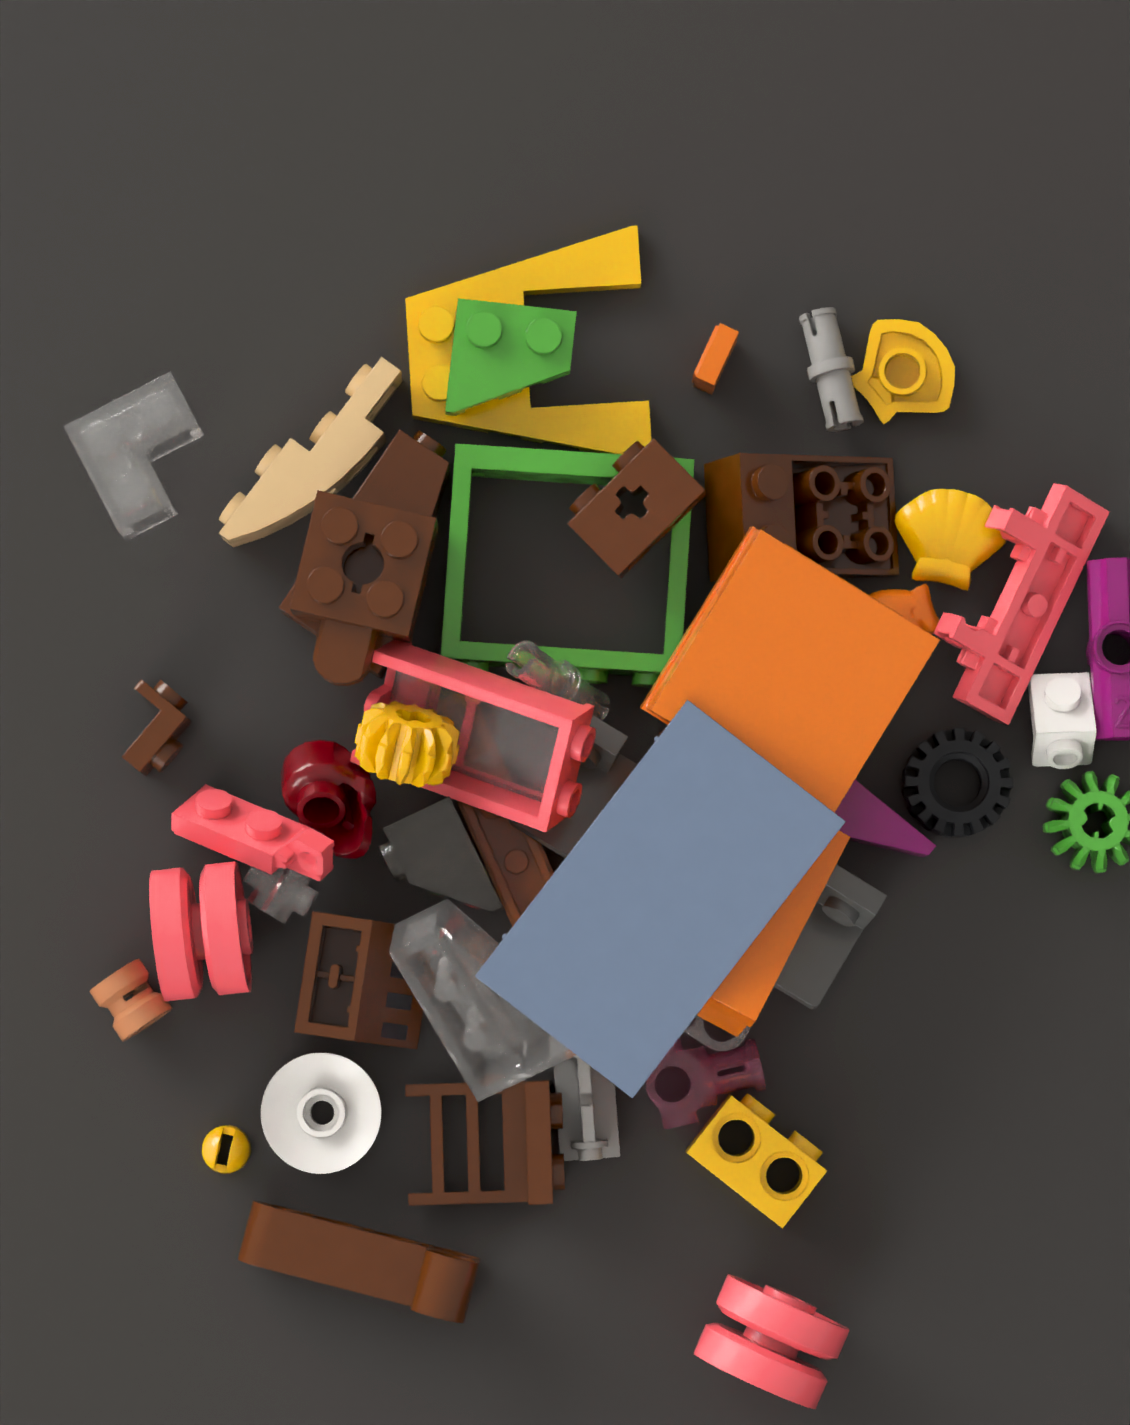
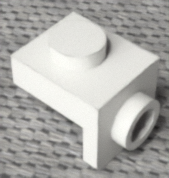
(1062, 719)

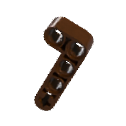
(360, 1260)

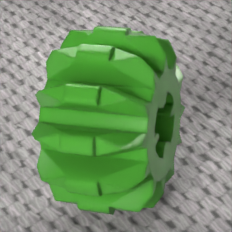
(1074, 817)

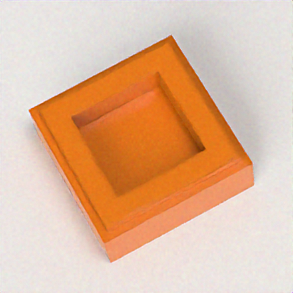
(714, 358)

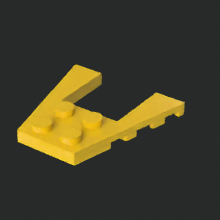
(590, 265)

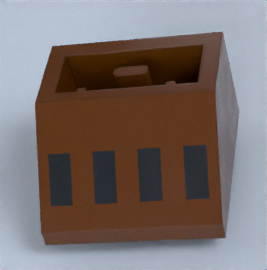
(354, 985)

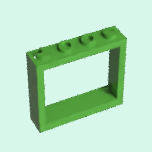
(562, 468)

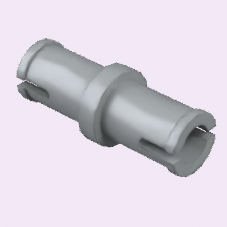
(831, 369)

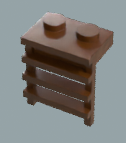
(529, 1165)

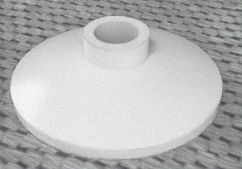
(289, 1120)

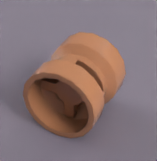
(137, 1012)

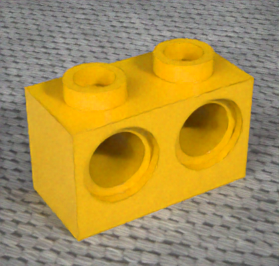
(748, 1170)

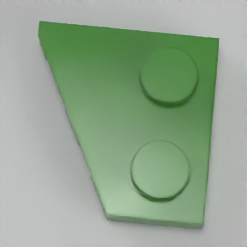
(504, 350)

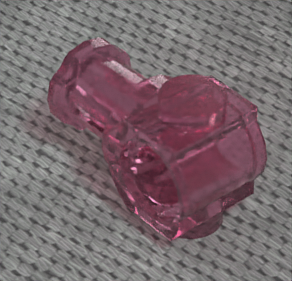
(704, 1081)

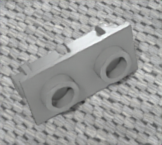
(588, 1112)

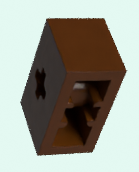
(669, 499)

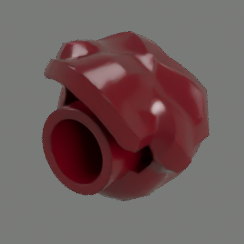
(330, 795)

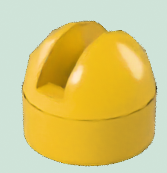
(239, 1150)

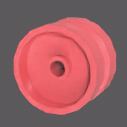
(194, 932)
(769, 1346)

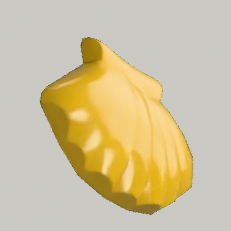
(905, 370)
(947, 535)

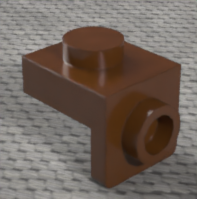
(158, 742)

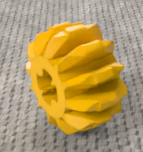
(406, 744)

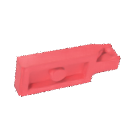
(252, 834)

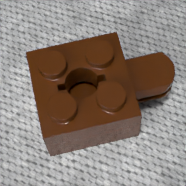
(361, 580)

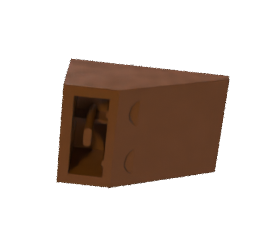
(820, 505)

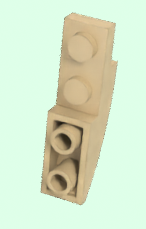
(294, 474)

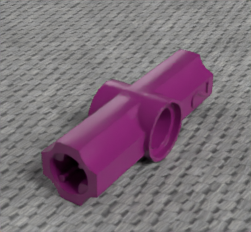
(1107, 615)

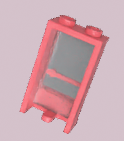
(514, 740)

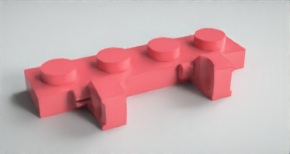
(1008, 644)

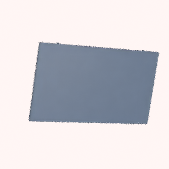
(660, 899)

